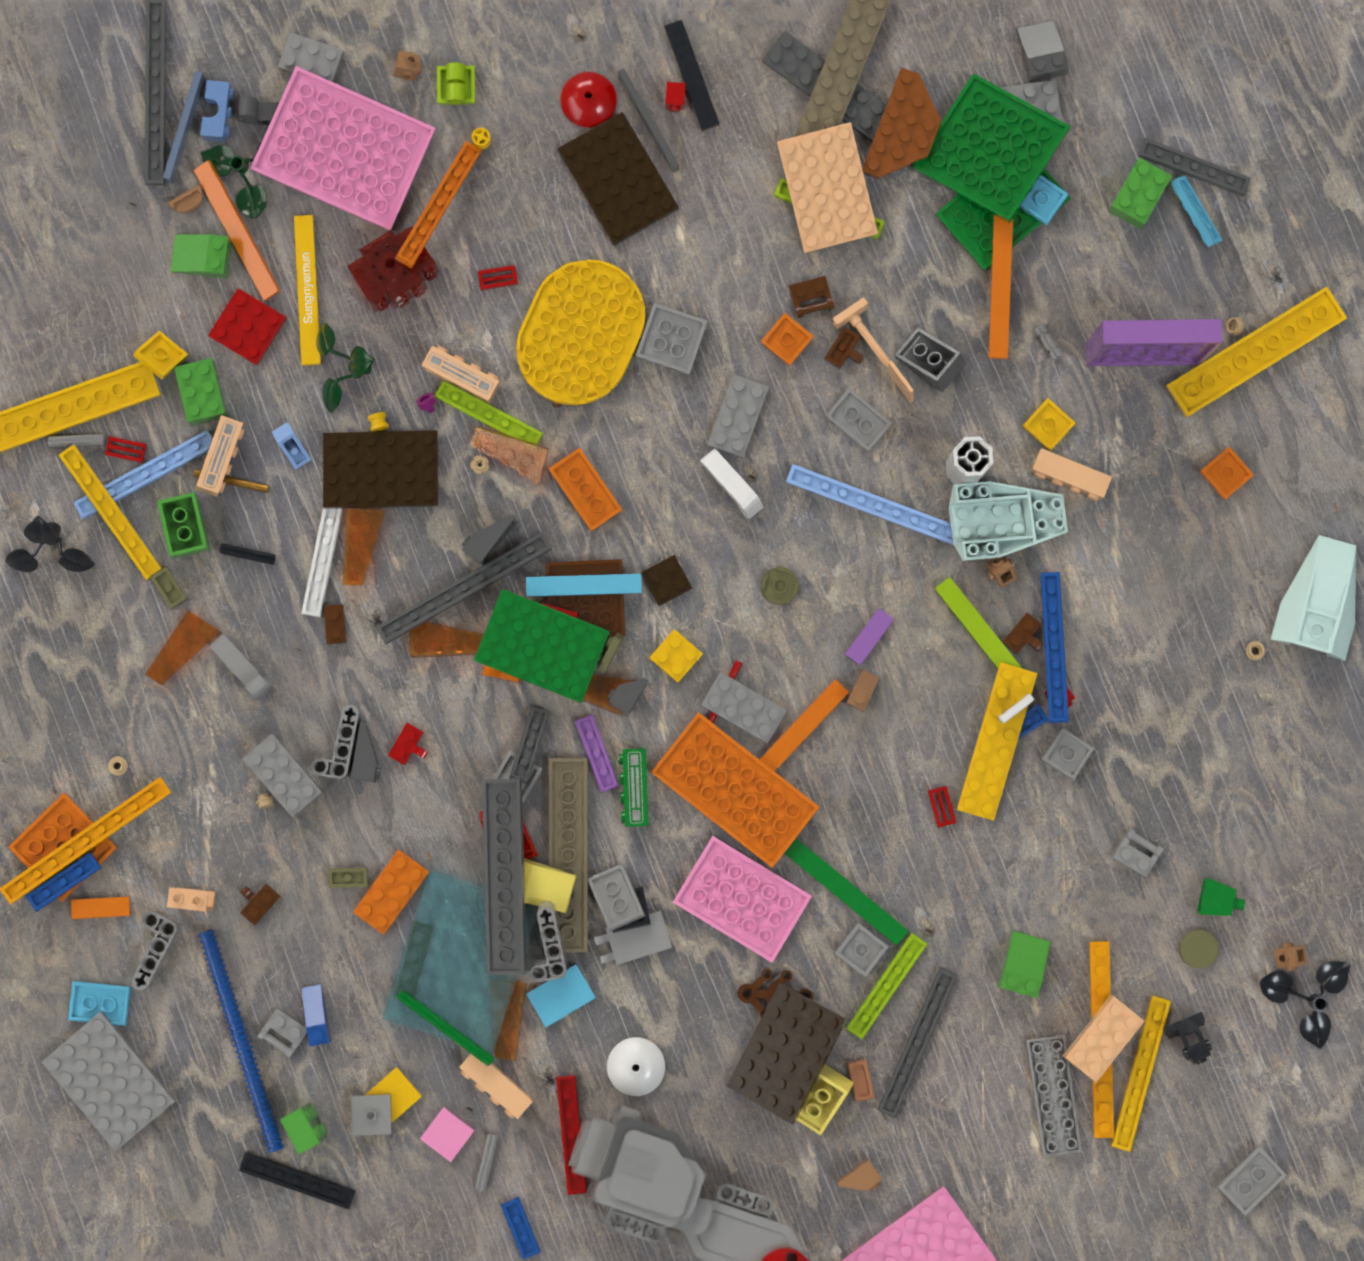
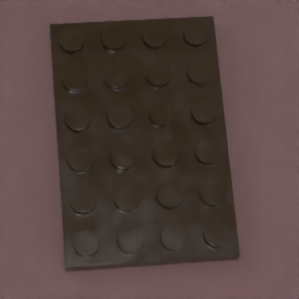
(618, 178)
(380, 469)
(786, 1053)

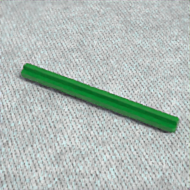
(445, 1028)

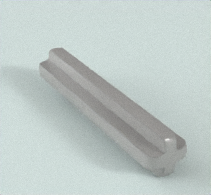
(78, 440)
(486, 1162)

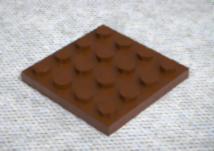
(598, 610)

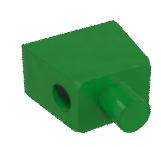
(1218, 899)

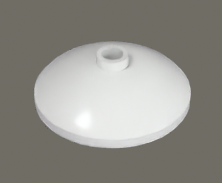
(640, 1052)

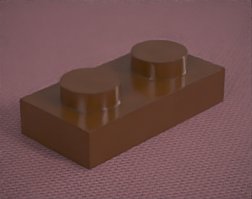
(335, 624)

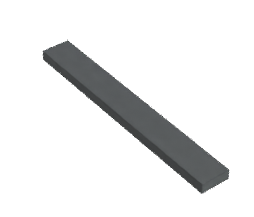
(917, 1042)

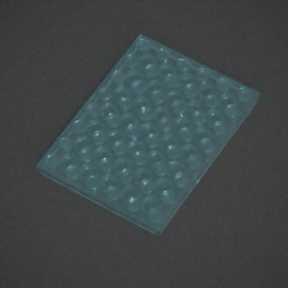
(448, 967)

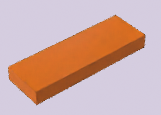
(100, 907)

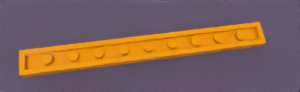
(85, 840)
(1099, 992)

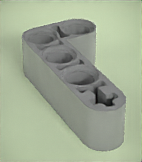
(241, 666)
(340, 742)
(549, 940)
(152, 952)

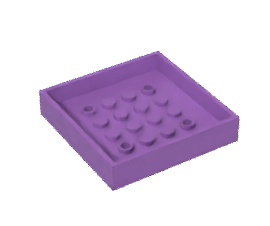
(1153, 342)

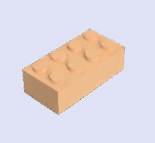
(1103, 1038)

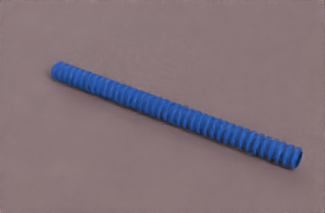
(241, 1042)

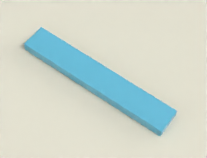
(583, 585)

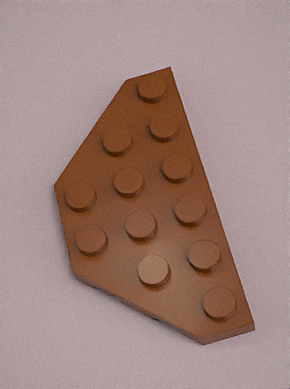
(904, 129)

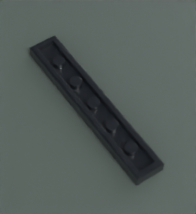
(691, 75)
(297, 1180)

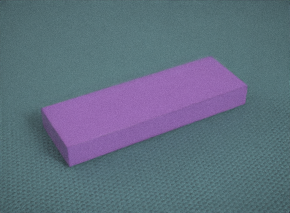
(869, 636)

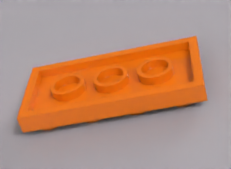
(585, 489)
(391, 892)

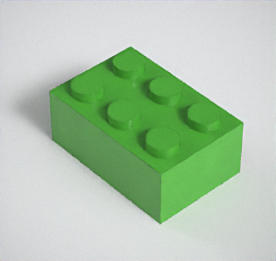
(1140, 193)
(201, 391)
(184, 525)
(304, 1128)

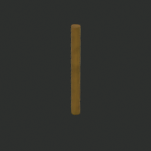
(240, 483)

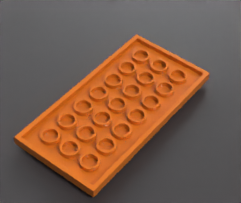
(735, 790)

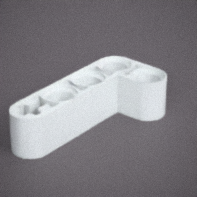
(732, 483)

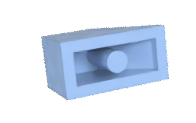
(291, 445)

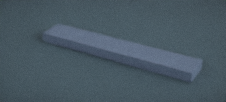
(184, 127)

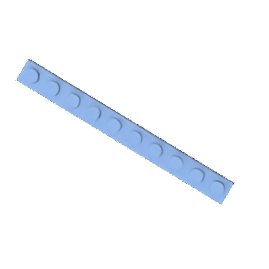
(870, 504)

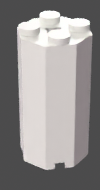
(969, 461)

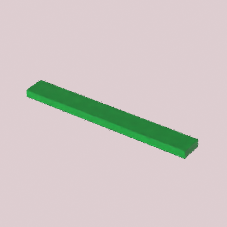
(846, 892)

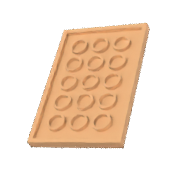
(827, 187)

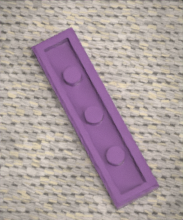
(596, 753)

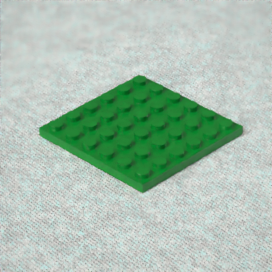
(992, 147)

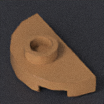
(188, 201)

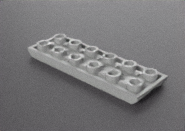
(1053, 1096)

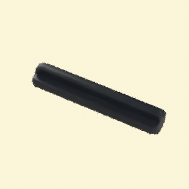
(248, 554)

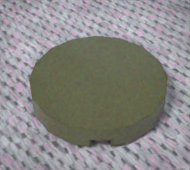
(779, 586)
(1198, 948)

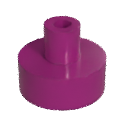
(427, 402)

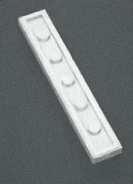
(322, 562)

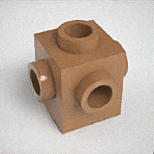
(407, 65)
(1001, 571)
(1290, 956)

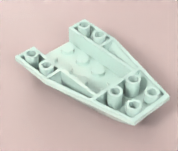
(1002, 518)
(1321, 600)

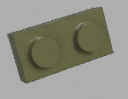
(168, 588)
(606, 659)
(348, 877)

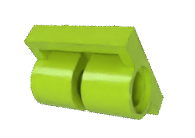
(455, 84)

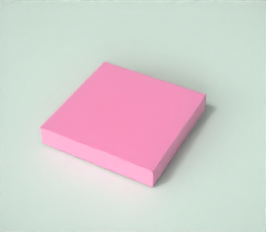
(447, 1134)

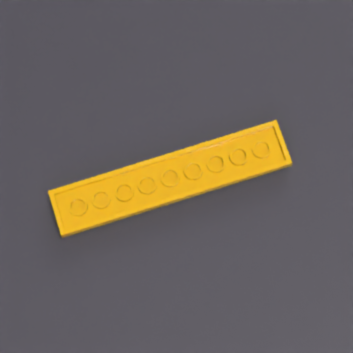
(1256, 352)
(76, 405)

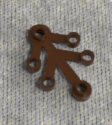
(768, 993)

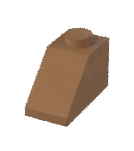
(862, 691)
(861, 1177)

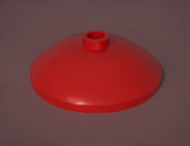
(591, 111)

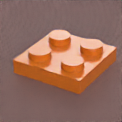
(787, 339)
(1226, 473)

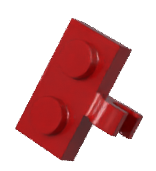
(407, 744)

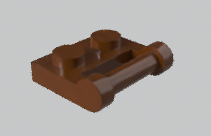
(809, 291)

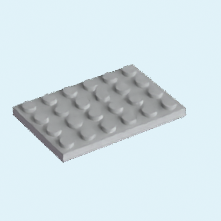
(108, 1081)

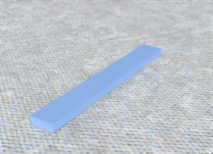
(150, 471)

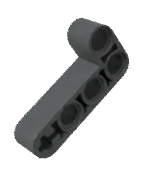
(256, 112)

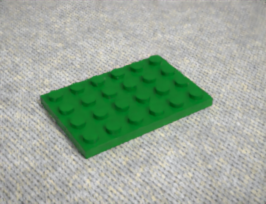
(974, 225)
(541, 646)

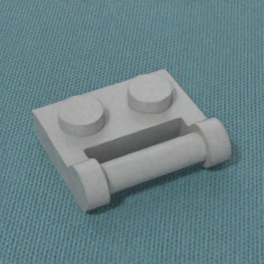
(1134, 858)
(288, 1028)

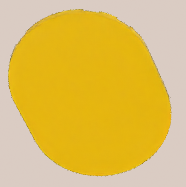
(580, 332)

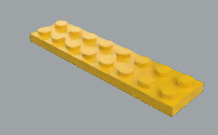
(995, 743)

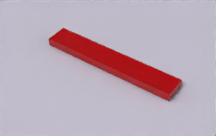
(570, 1129)

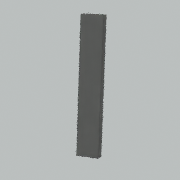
(648, 120)
(1194, 167)

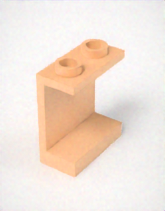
(191, 899)

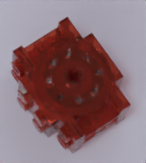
(388, 285)

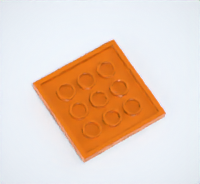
(54, 828)

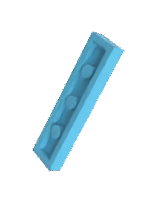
(1196, 211)

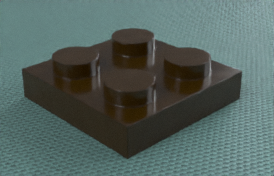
(666, 580)

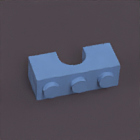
(217, 127)

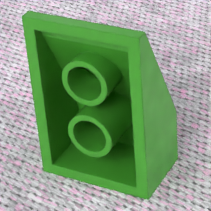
(201, 255)
(1024, 964)

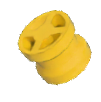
(479, 135)
(378, 422)

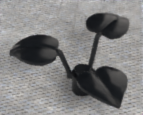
(42, 532)
(1333, 979)

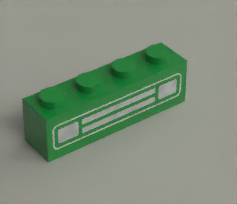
(635, 787)

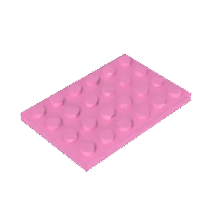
(742, 899)

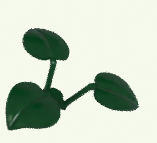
(250, 200)
(359, 365)

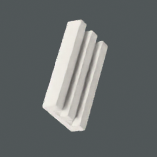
(1017, 707)

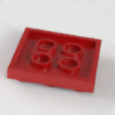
(247, 326)

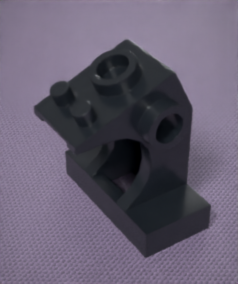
(1193, 1053)

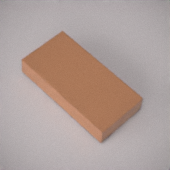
(862, 1082)

